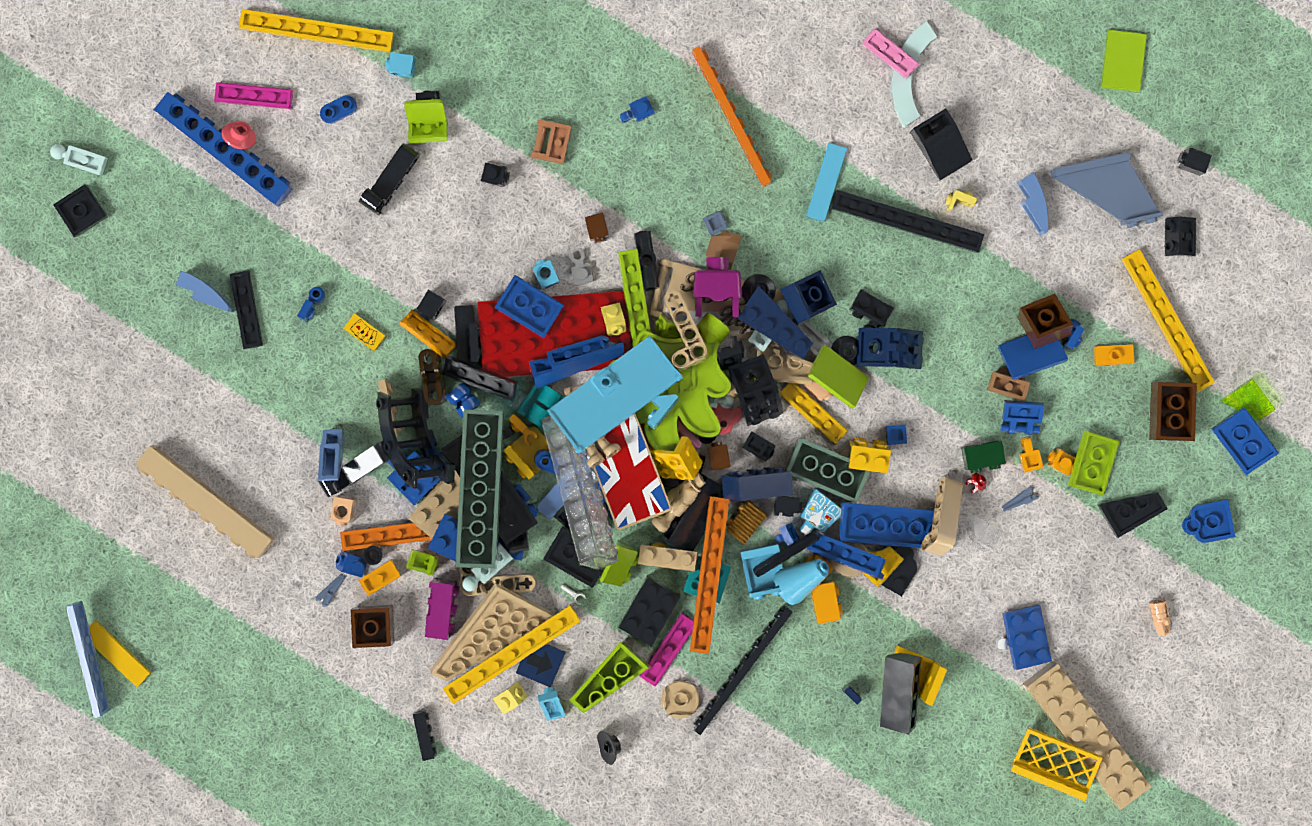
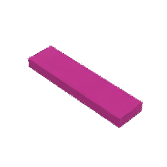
(253, 95)
(668, 649)

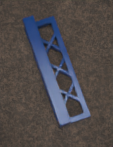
(848, 556)

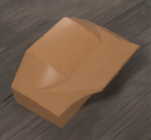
(724, 245)
(1004, 385)

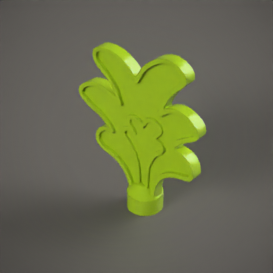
(697, 383)

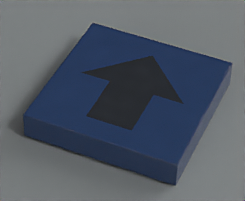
(542, 664)

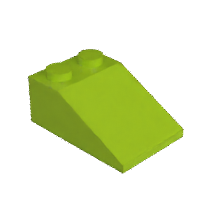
(619, 571)

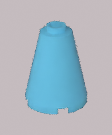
(800, 580)

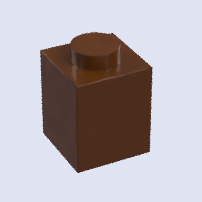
(597, 228)
(718, 456)

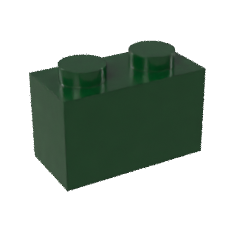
(983, 455)

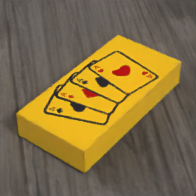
(364, 332)

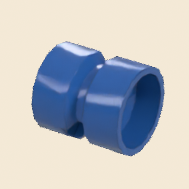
(462, 399)

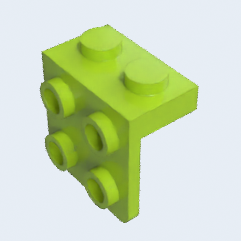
(426, 121)

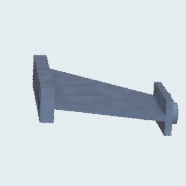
(1112, 187)

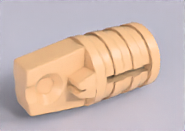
(1160, 616)

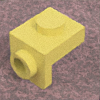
(964, 197)
(613, 319)
(510, 698)

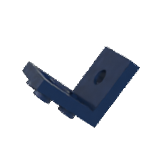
(895, 348)

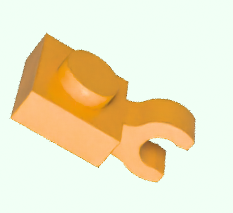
(518, 425)
(1030, 458)

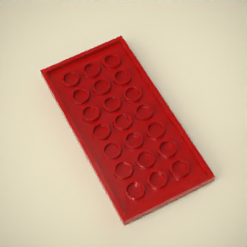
(510, 346)

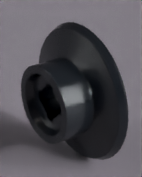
(752, 283)
(845, 342)
(608, 746)

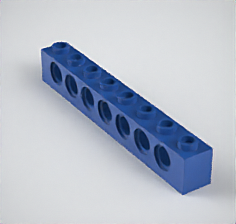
(172, 103)

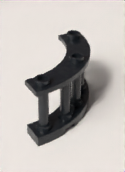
(439, 463)

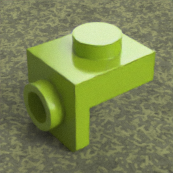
(422, 562)

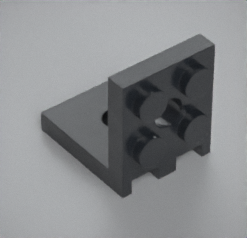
(760, 397)

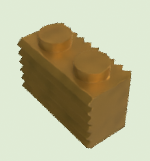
(745, 521)

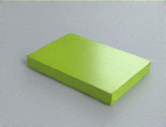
(1123, 61)
(838, 376)
(1093, 463)

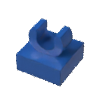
(787, 534)

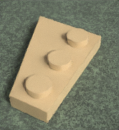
(786, 368)

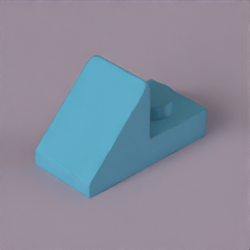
(665, 404)

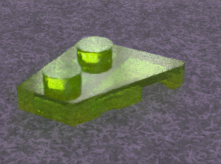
(1251, 398)

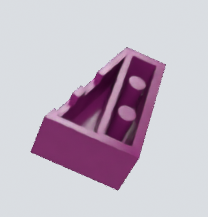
(441, 609)

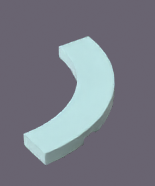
(900, 86)

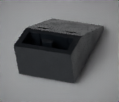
(941, 144)

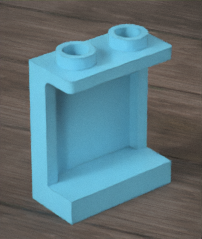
(764, 584)

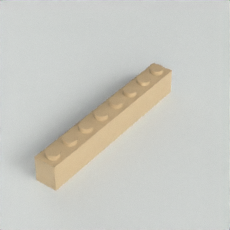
(204, 501)

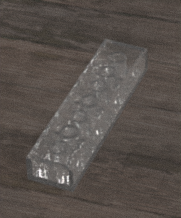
(581, 500)

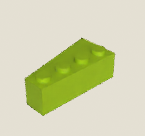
(613, 673)

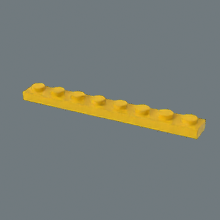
(316, 30)
(1167, 320)
(512, 654)

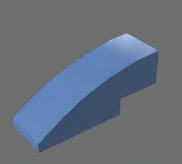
(1035, 203)
(203, 291)
(331, 455)

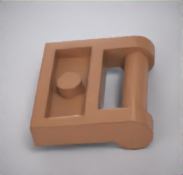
(557, 142)

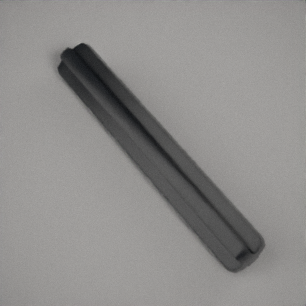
(786, 553)

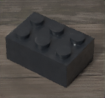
(649, 611)

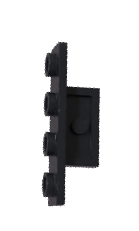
(467, 335)

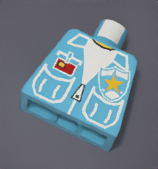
(819, 513)

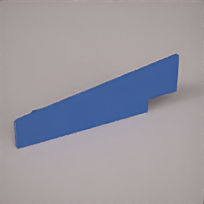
(574, 359)

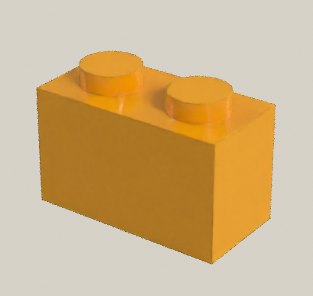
(825, 602)

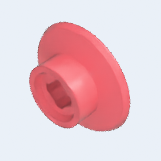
(242, 140)

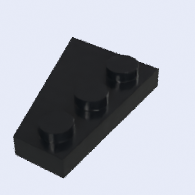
(1131, 512)
(564, 556)

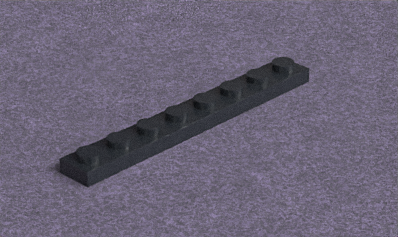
(907, 221)
(736, 676)

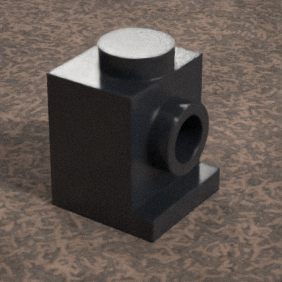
(787, 506)

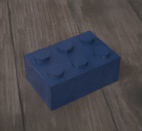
(757, 484)

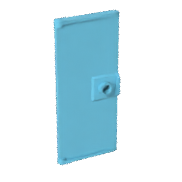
(614, 394)

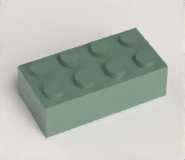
(826, 470)

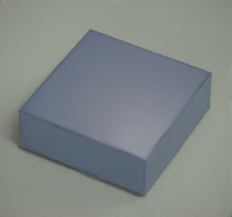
(715, 223)

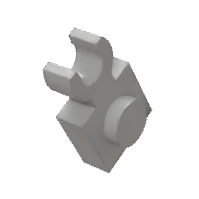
(581, 272)

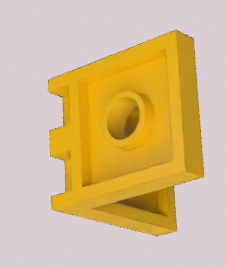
(931, 676)

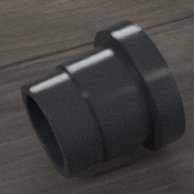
(366, 555)

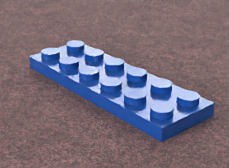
(884, 525)

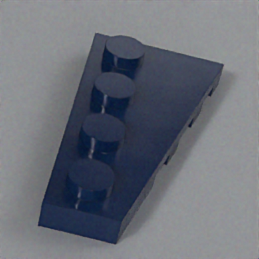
(769, 320)

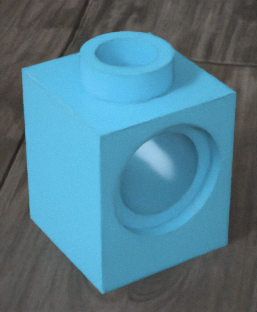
(401, 65)
(545, 282)

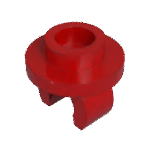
(979, 482)

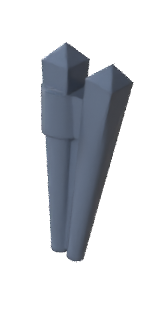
(1023, 498)
(329, 592)

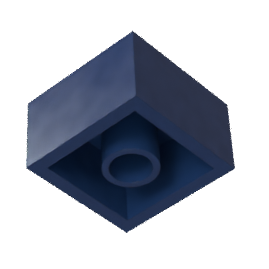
(808, 297)

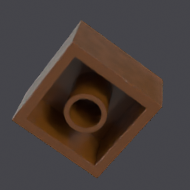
(1045, 321)
(372, 626)

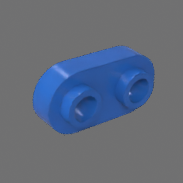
(338, 109)
(547, 466)

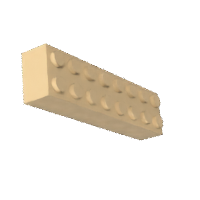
(1084, 729)

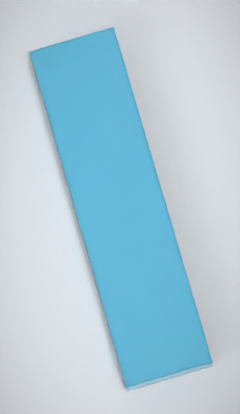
(826, 182)

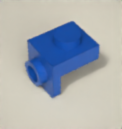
(1075, 336)
(350, 564)

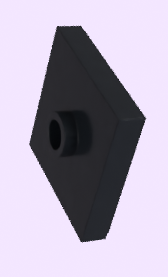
(80, 210)

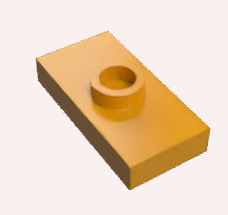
(1113, 355)

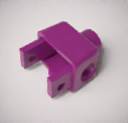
(717, 284)

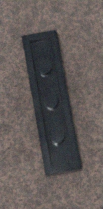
(246, 310)
(480, 378)

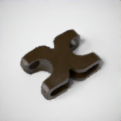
(432, 377)

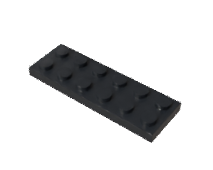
(514, 514)

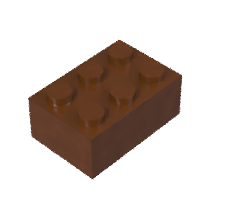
(1172, 411)

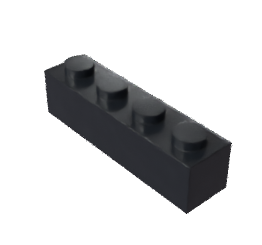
(424, 736)

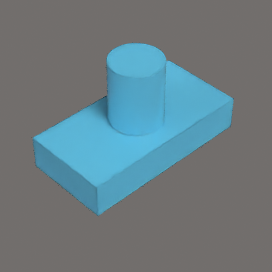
(551, 704)

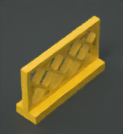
(1047, 776)

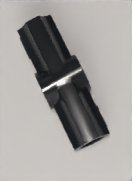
(645, 249)

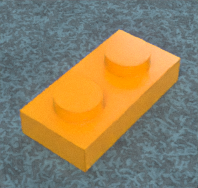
(380, 577)

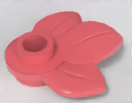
(729, 416)

